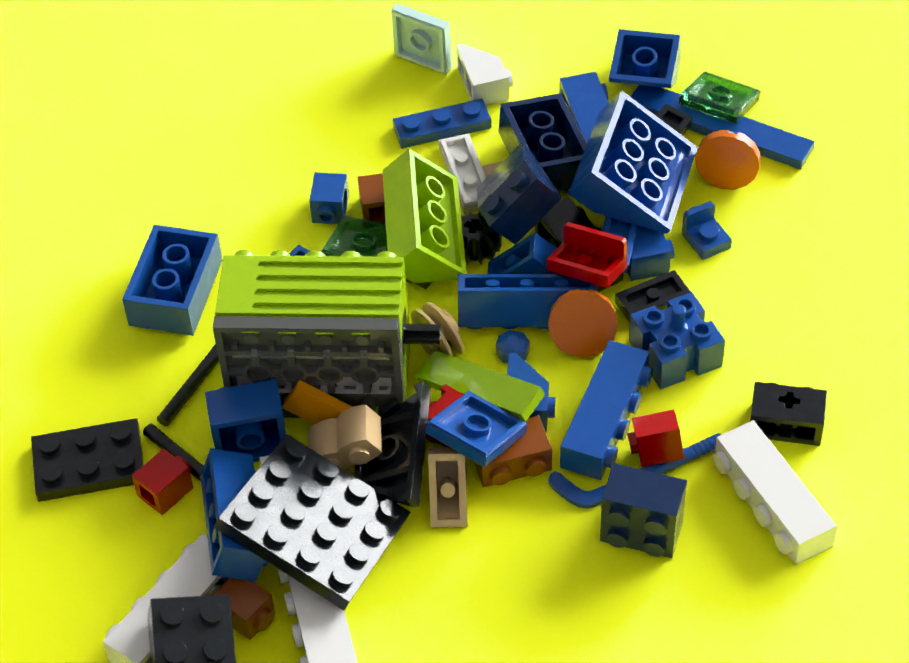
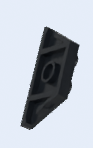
(399, 467)

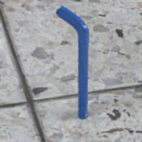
(593, 498)

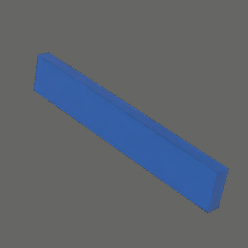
(771, 141)

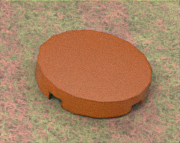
(727, 159)
(582, 322)

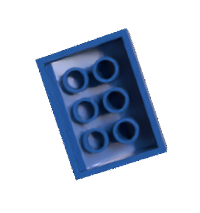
(633, 166)

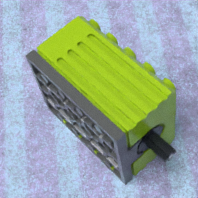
(318, 322)

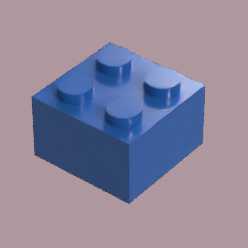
(246, 418)

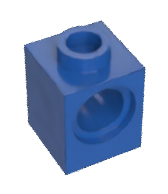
(329, 197)

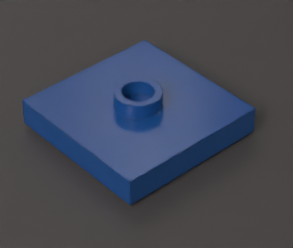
(476, 428)

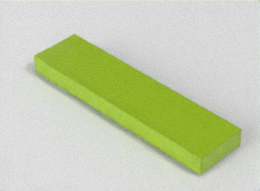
(501, 390)

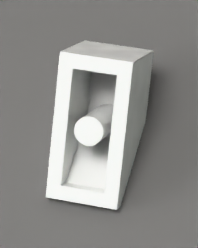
(483, 75)

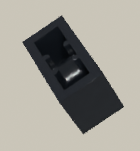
(789, 412)

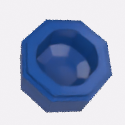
(512, 342)

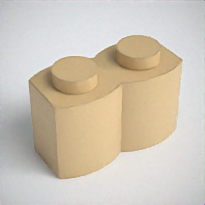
(349, 438)

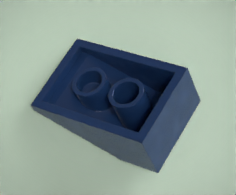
(516, 195)

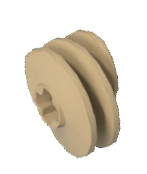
(449, 329)

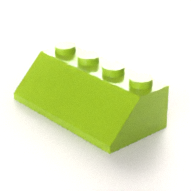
(423, 218)

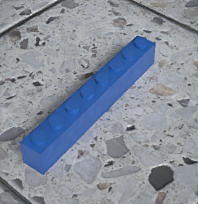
(585, 100)

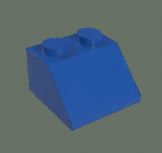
(646, 58)

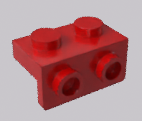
(589, 255)

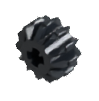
(479, 238)

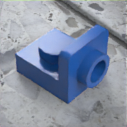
(704, 231)

